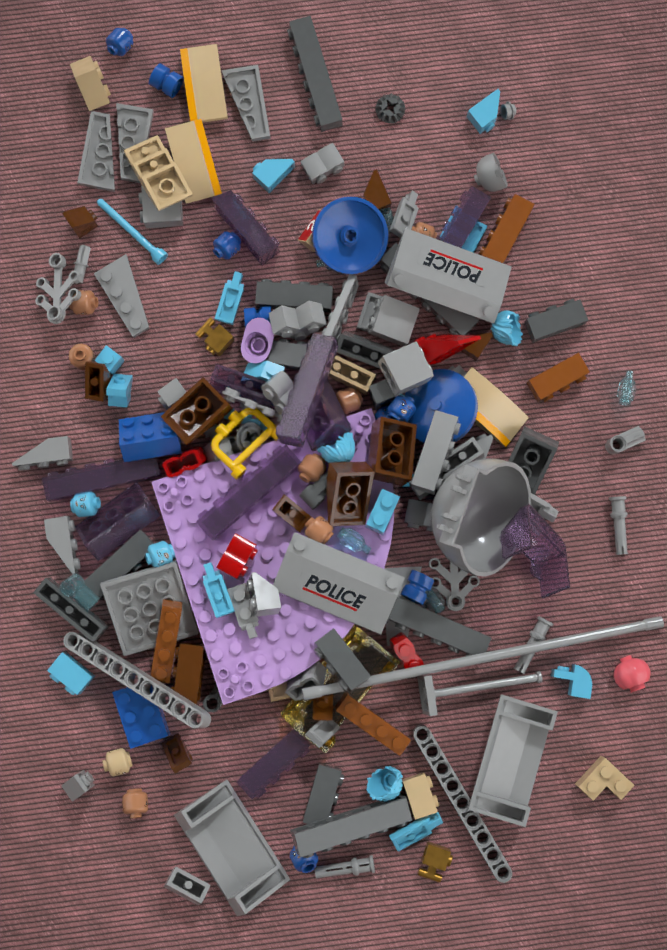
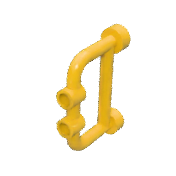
(223, 431)

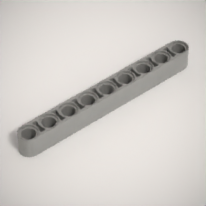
(144, 682)
(459, 792)

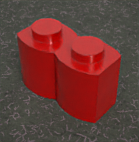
(187, 461)
(237, 556)
(405, 651)

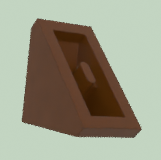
(476, 349)

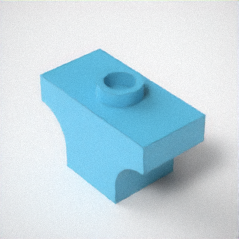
(119, 390)

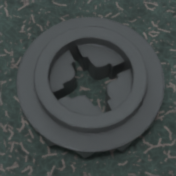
(386, 115)
(250, 428)

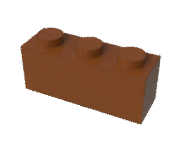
(558, 378)

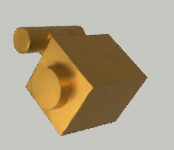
(217, 340)
(436, 858)

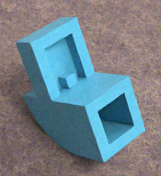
(580, 680)

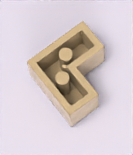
(89, 81)
(603, 775)

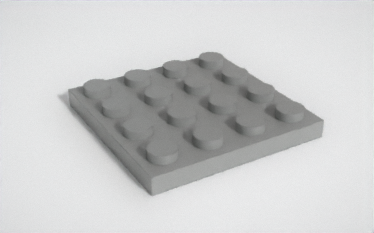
(137, 603)

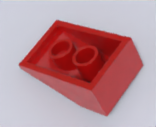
(441, 347)

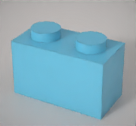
(382, 511)
(70, 673)

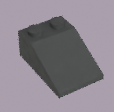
(533, 454)

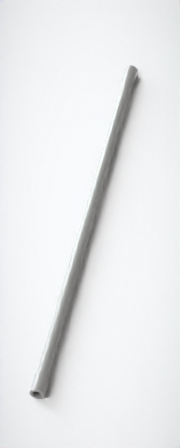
(646, 624)

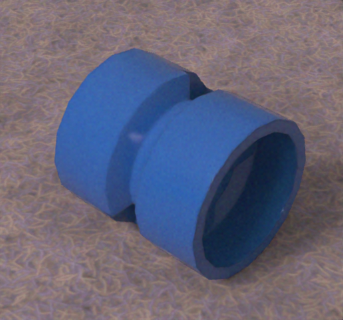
(163, 79)
(252, 313)
(417, 588)

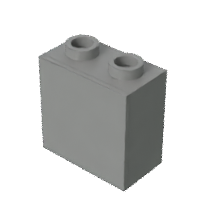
(152, 218)
(393, 320)
(405, 368)

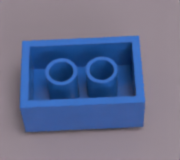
(147, 438)
(140, 717)

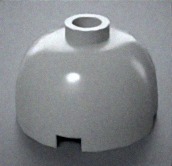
(490, 174)

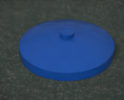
(350, 235)
(448, 394)

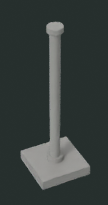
(429, 693)

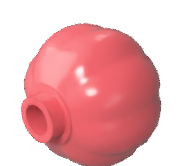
(631, 673)

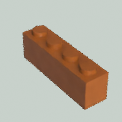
(508, 228)
(166, 640)
(372, 724)

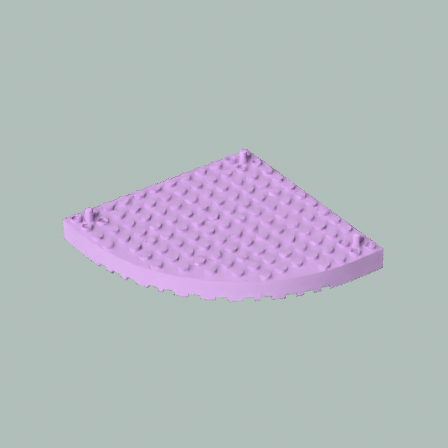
(284, 639)

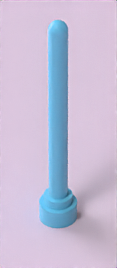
(158, 255)

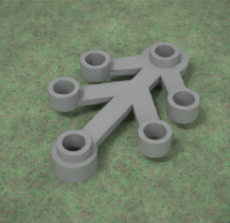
(57, 312)
(232, 395)
(454, 578)

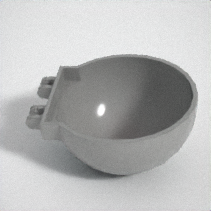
(474, 510)

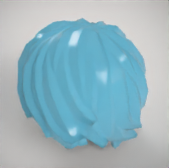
(507, 328)
(341, 451)
(385, 784)

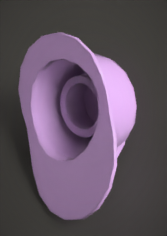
(257, 340)

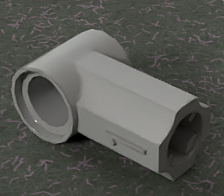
(626, 440)

